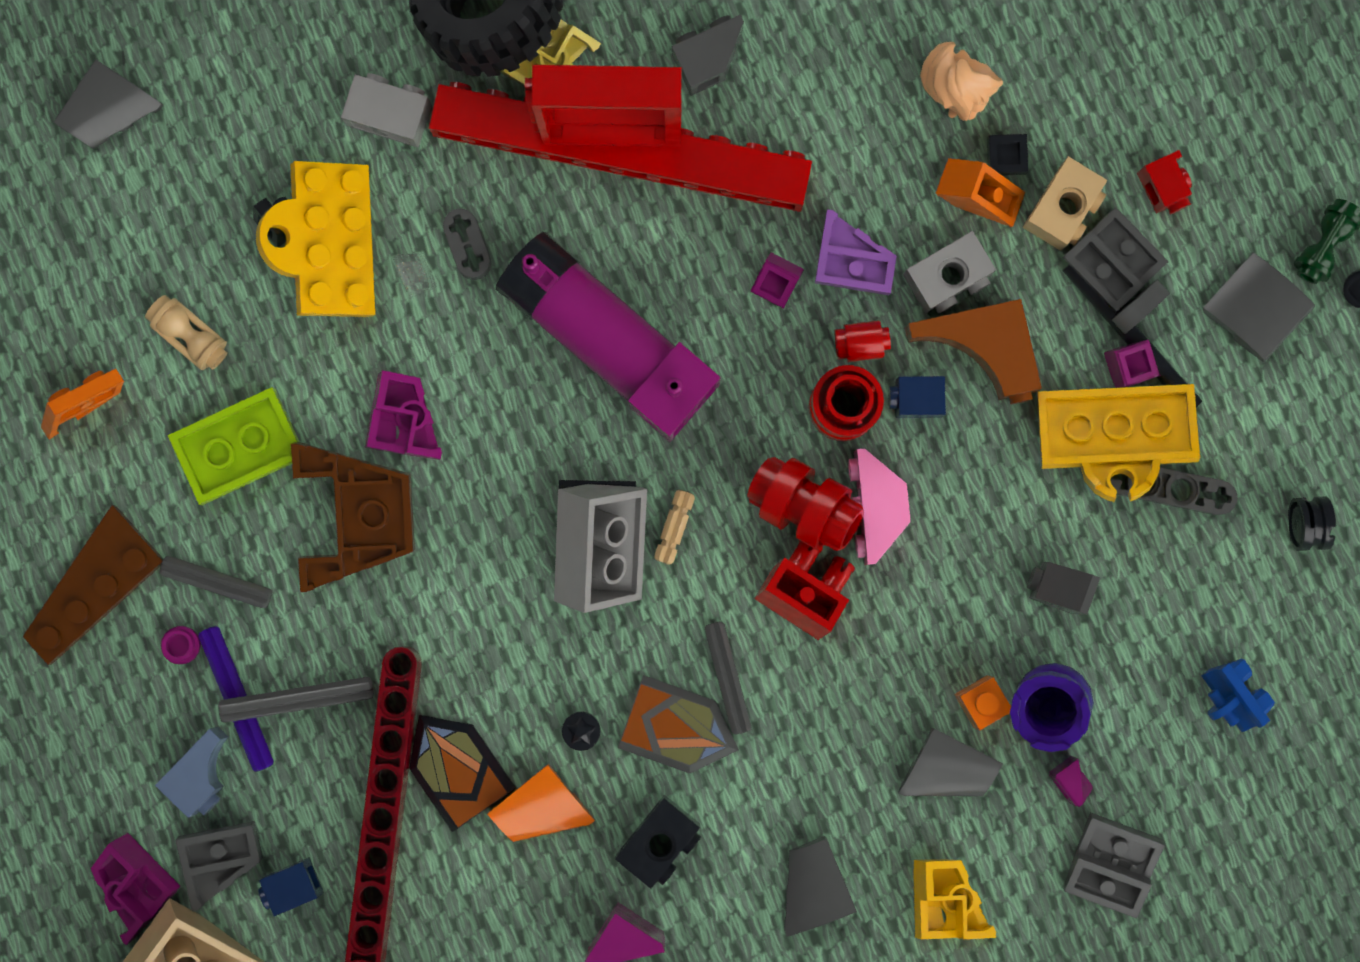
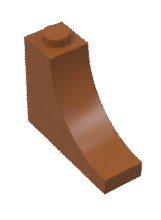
(995, 339)

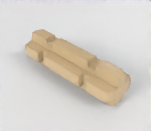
(674, 527)

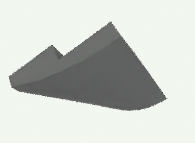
(949, 769)

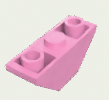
(883, 502)

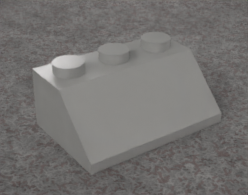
(599, 546)

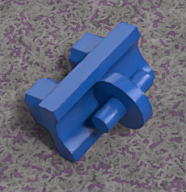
(1234, 699)

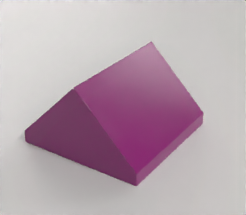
(625, 938)

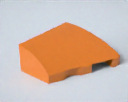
(540, 808)

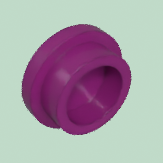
(180, 645)

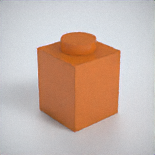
(983, 702)

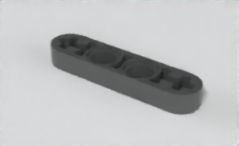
(1161, 492)

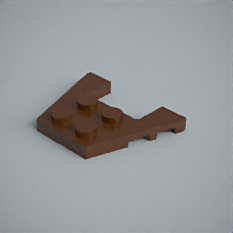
(371, 514)

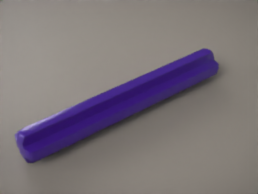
(232, 687)

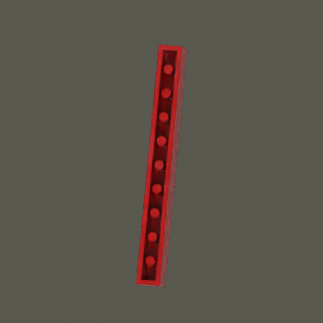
(697, 165)

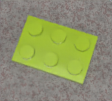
(235, 446)

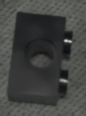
(637, 853)

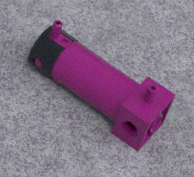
(656, 377)

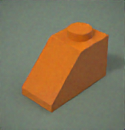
(980, 190)

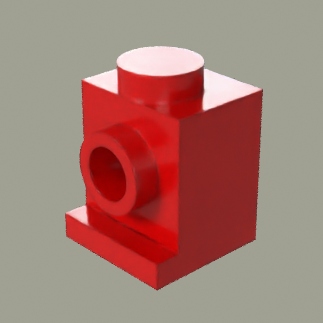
(1166, 183)

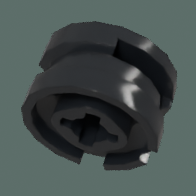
(1311, 523)

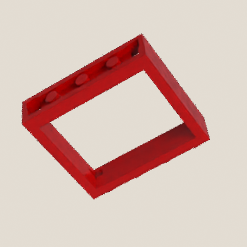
(606, 105)

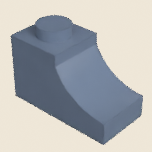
(194, 779)

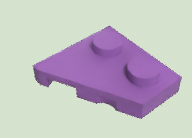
(852, 259)

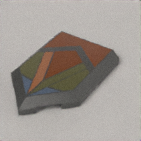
(676, 727)

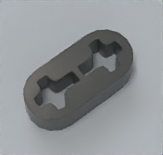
(475, 241)
(1141, 306)

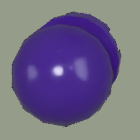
(1052, 707)

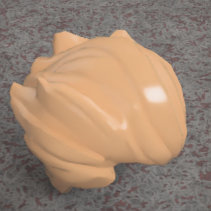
(958, 81)

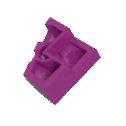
(401, 404)

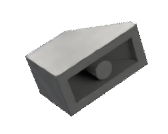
(1063, 587)

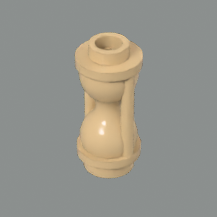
(173, 319)

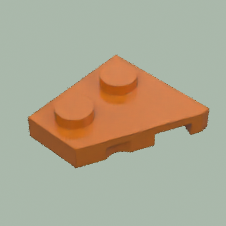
(79, 402)

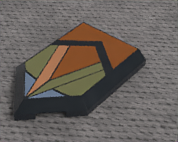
(456, 769)

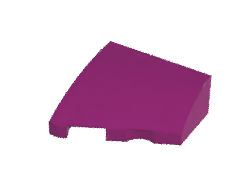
(125, 875)

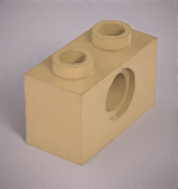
(1069, 182)

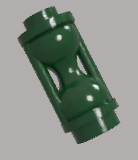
(1336, 227)

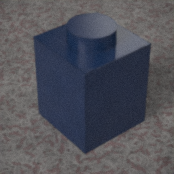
(918, 397)
(290, 887)

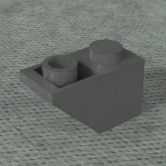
(709, 54)

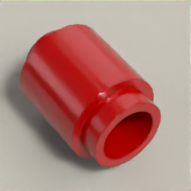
(862, 341)

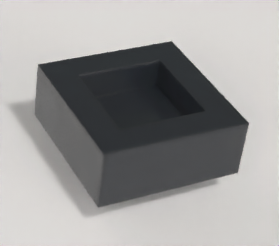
(1008, 154)

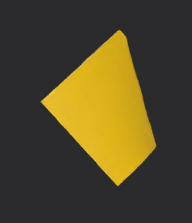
(946, 887)

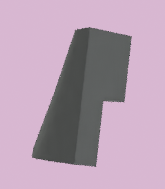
(104, 106)
(814, 888)

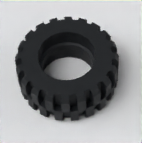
(487, 42)

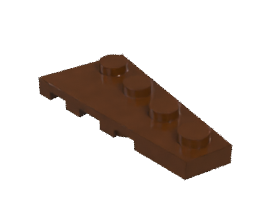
(97, 581)

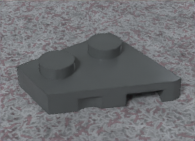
(216, 859)

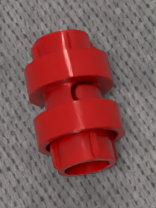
(853, 381)
(820, 511)

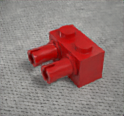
(802, 597)

